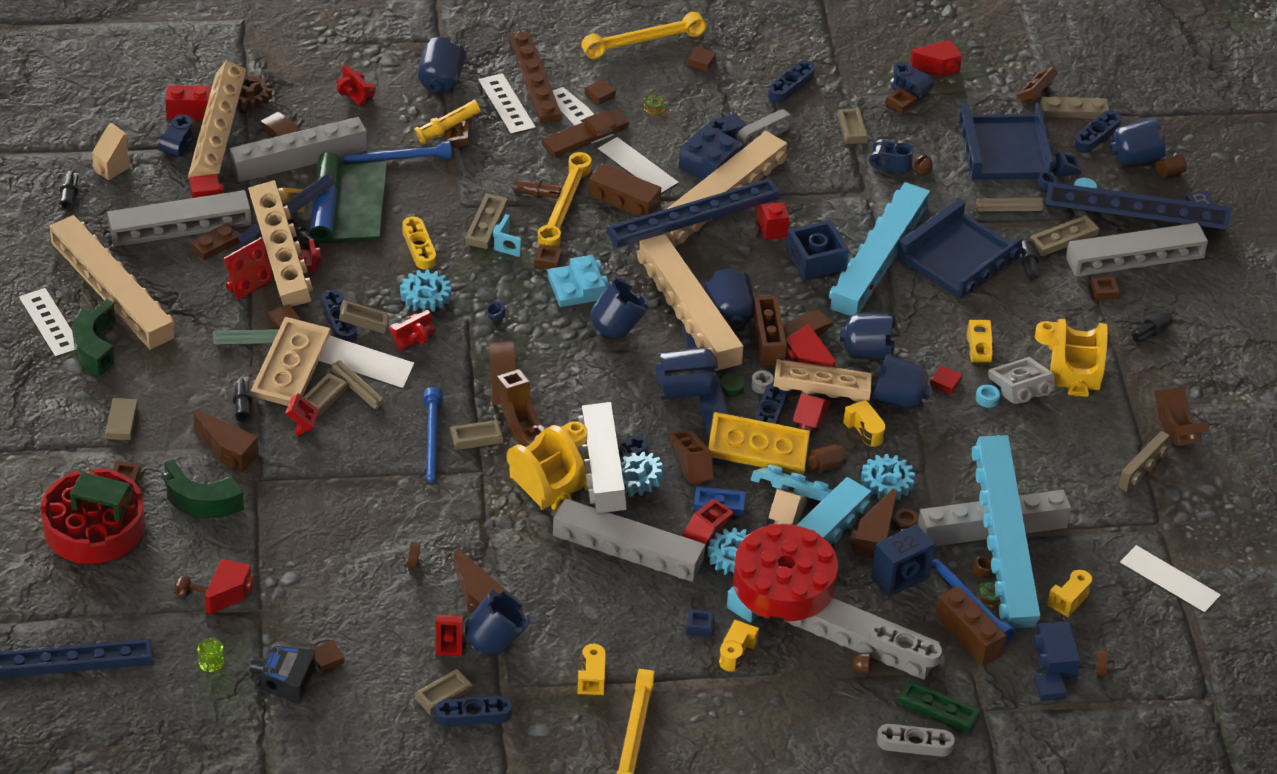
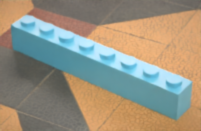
(879, 250)
(829, 519)
(1006, 531)

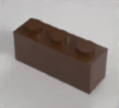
(624, 191)
(769, 330)
(970, 625)

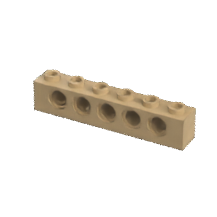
(217, 120)
(279, 244)

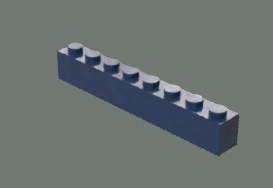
(1137, 205)

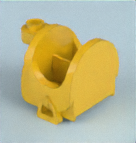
(1076, 355)
(550, 465)

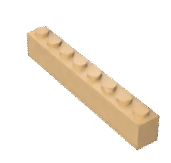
(741, 170)
(112, 282)
(690, 300)

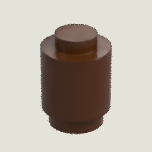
(827, 458)

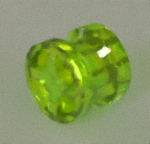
(210, 655)

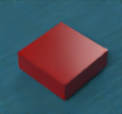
(946, 379)

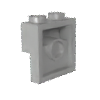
(1023, 380)

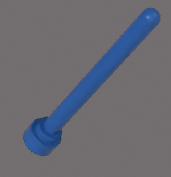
(442, 150)
(432, 399)
(953, 580)

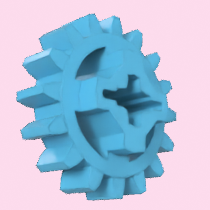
(425, 290)
(641, 473)
(887, 476)
(728, 542)

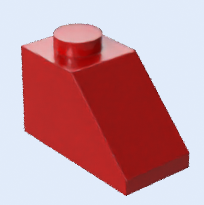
(937, 59)
(773, 220)
(807, 348)
(811, 411)
(707, 522)
(228, 585)
(449, 635)

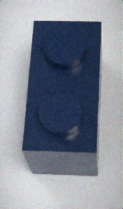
(1057, 649)

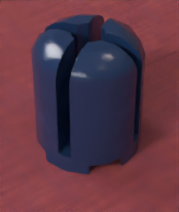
(690, 384)

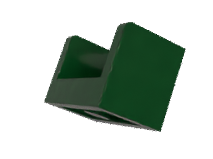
(101, 491)

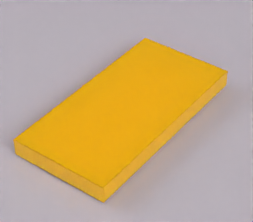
(758, 443)

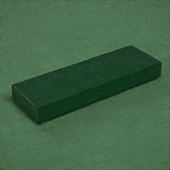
(939, 706)

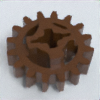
(254, 92)

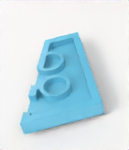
(816, 490)

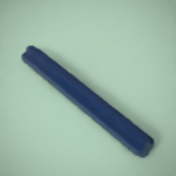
(294, 205)

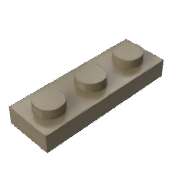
(1073, 107)
(485, 220)
(1059, 236)
(1144, 461)

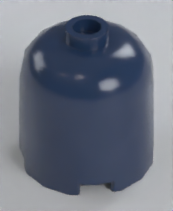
(441, 65)
(1138, 143)
(732, 296)
(618, 310)
(869, 335)
(901, 383)
(496, 623)

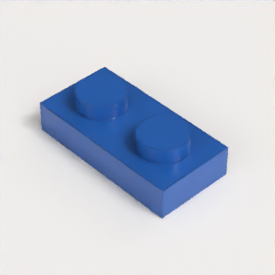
(731, 499)

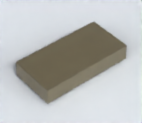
(852, 126)
(363, 316)
(326, 392)
(121, 419)
(476, 435)
(447, 687)

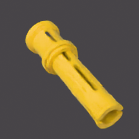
(438, 126)

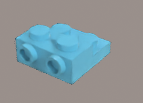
(578, 282)

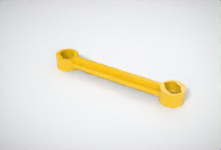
(643, 35)
(564, 201)
(636, 722)

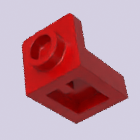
(311, 257)
(302, 413)

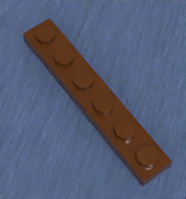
(534, 77)

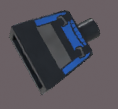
(286, 671)

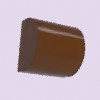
(1171, 166)

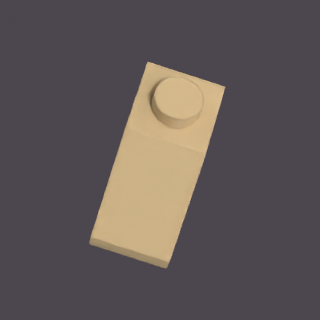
(111, 153)
(787, 507)

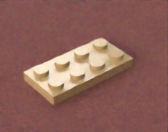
(290, 361)
(822, 379)

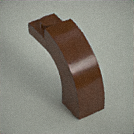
(502, 361)
(518, 407)
(1176, 417)

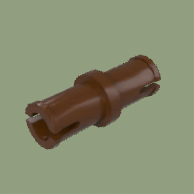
(537, 188)

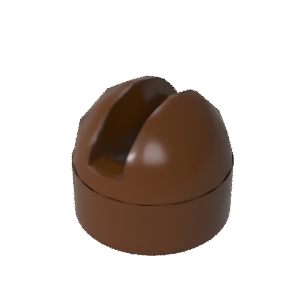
(923, 164)
(982, 567)
(862, 663)

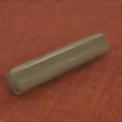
(1009, 204)
(357, 384)

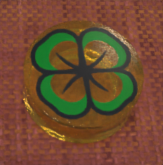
(654, 103)
(987, 594)

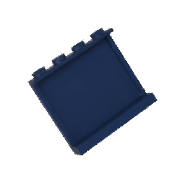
(1006, 144)
(957, 250)

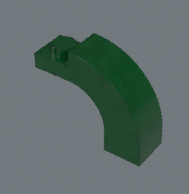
(89, 349)
(201, 499)

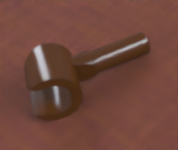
(184, 584)

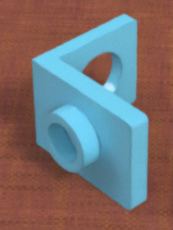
(501, 234)

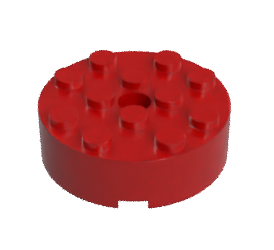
(91, 531)
(785, 572)

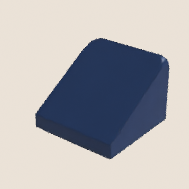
(1066, 165)

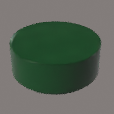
(732, 385)

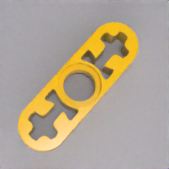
(417, 250)

